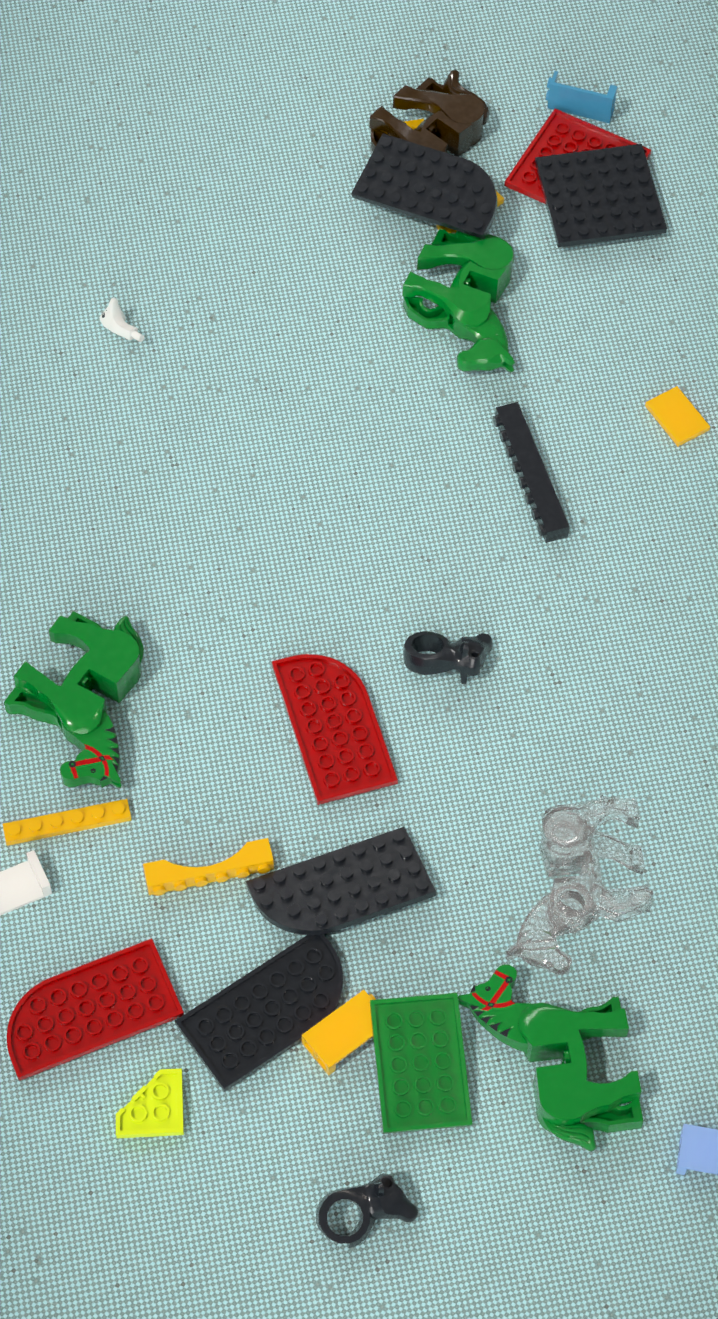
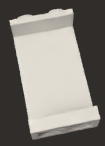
(23, 884)

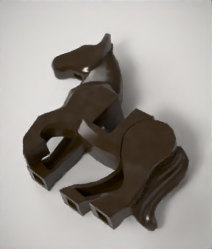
(453, 125)

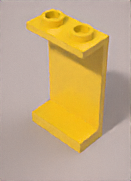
(340, 1032)

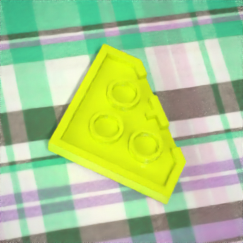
(154, 1108)

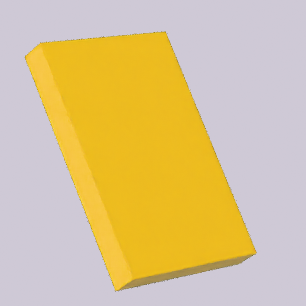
(677, 416)

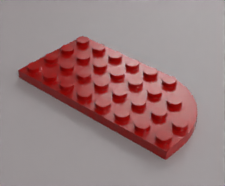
(333, 727)
(90, 1009)

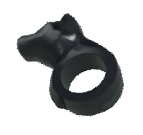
(464, 655)
(374, 1201)

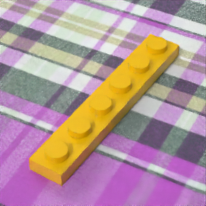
(66, 822)

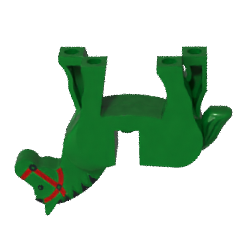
(109, 668)
(544, 1032)

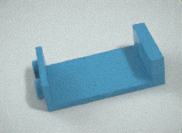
(581, 101)

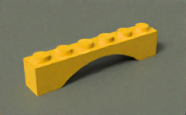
(165, 876)

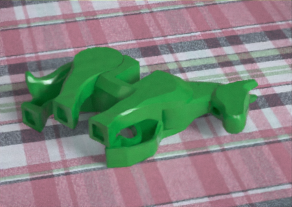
(467, 302)

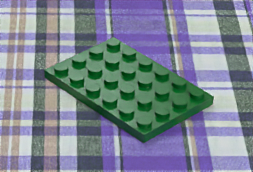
(420, 1063)

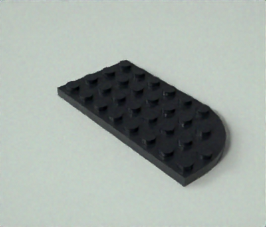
(428, 186)
(343, 886)
(265, 1010)

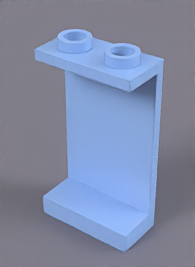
(698, 1150)

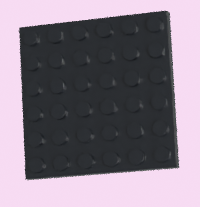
(600, 195)

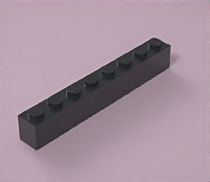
(531, 472)

